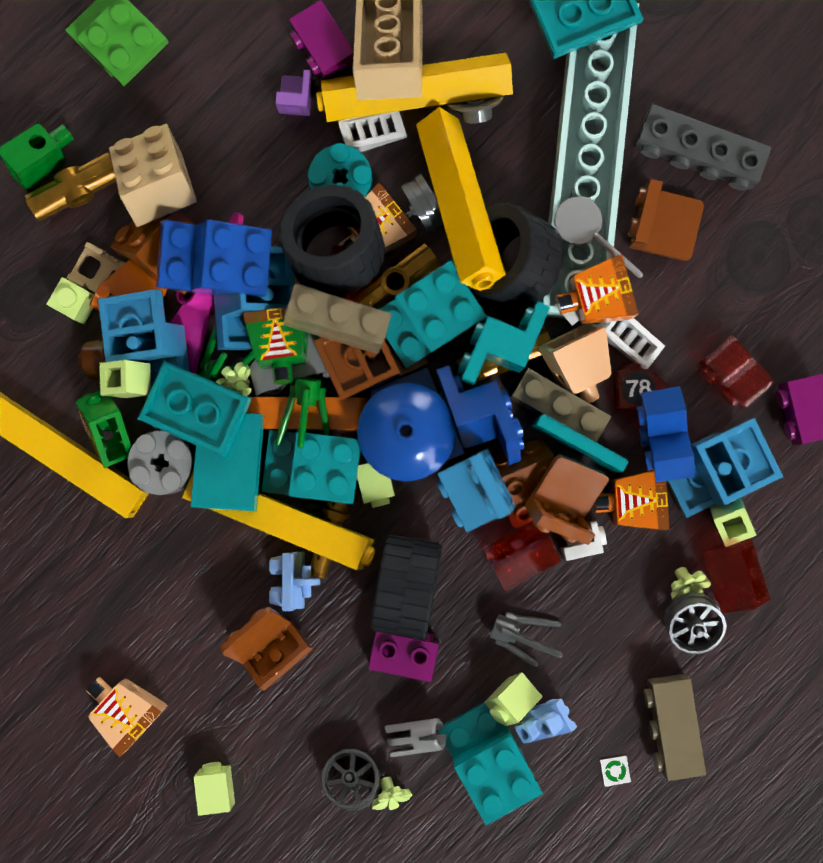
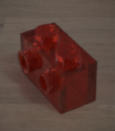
(521, 555)
(736, 576)

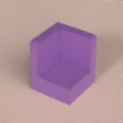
(295, 94)

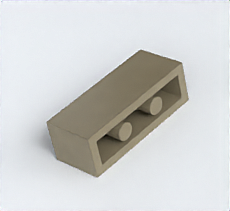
(337, 319)
(554, 401)
(674, 727)

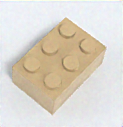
(151, 175)

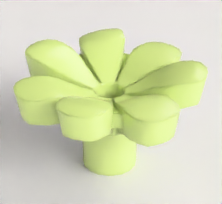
(236, 379)
(688, 583)
(390, 795)

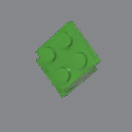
(117, 37)

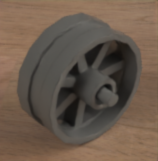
(423, 204)
(698, 638)
(351, 779)

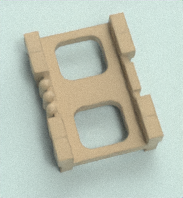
(108, 266)

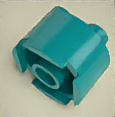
(341, 162)

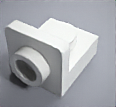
(579, 550)

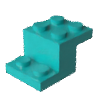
(430, 314)
(503, 343)
(319, 470)
(489, 763)

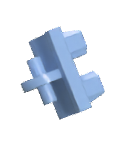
(295, 581)
(545, 722)

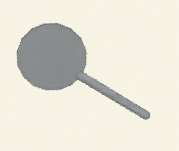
(580, 221)

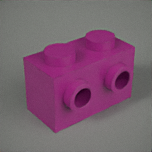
(322, 41)
(803, 409)
(404, 655)

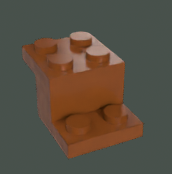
(142, 242)
(357, 369)

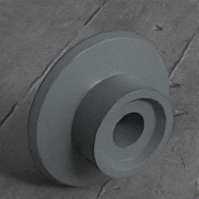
(476, 110)

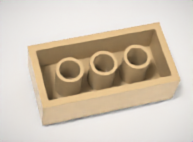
(388, 49)

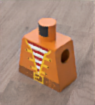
(600, 293)
(636, 501)

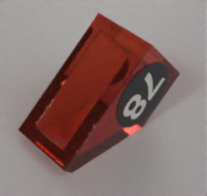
(632, 382)

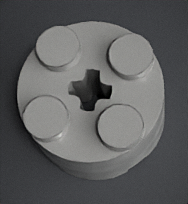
(144, 463)

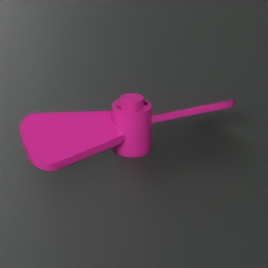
(196, 315)

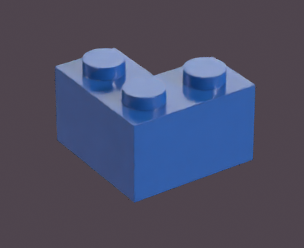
(666, 434)

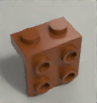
(665, 222)
(524, 476)
(565, 499)
(266, 646)

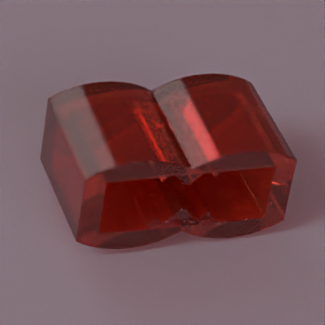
(735, 373)

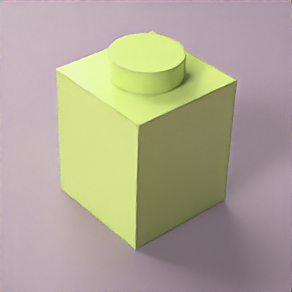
(71, 301)
(125, 379)
(374, 486)
(732, 522)
(513, 700)
(214, 789)

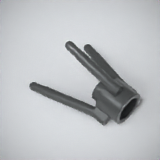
(506, 631)

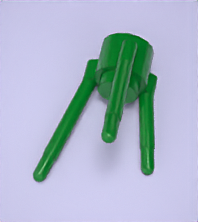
(212, 368)
(306, 392)

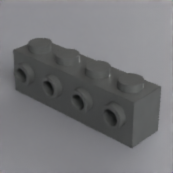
(702, 148)

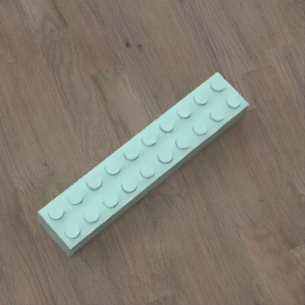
(591, 145)

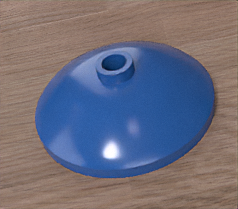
(412, 456)

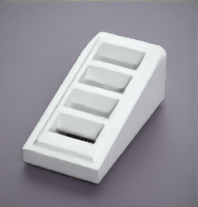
(375, 141)
(623, 345)

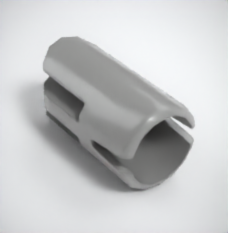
(419, 737)

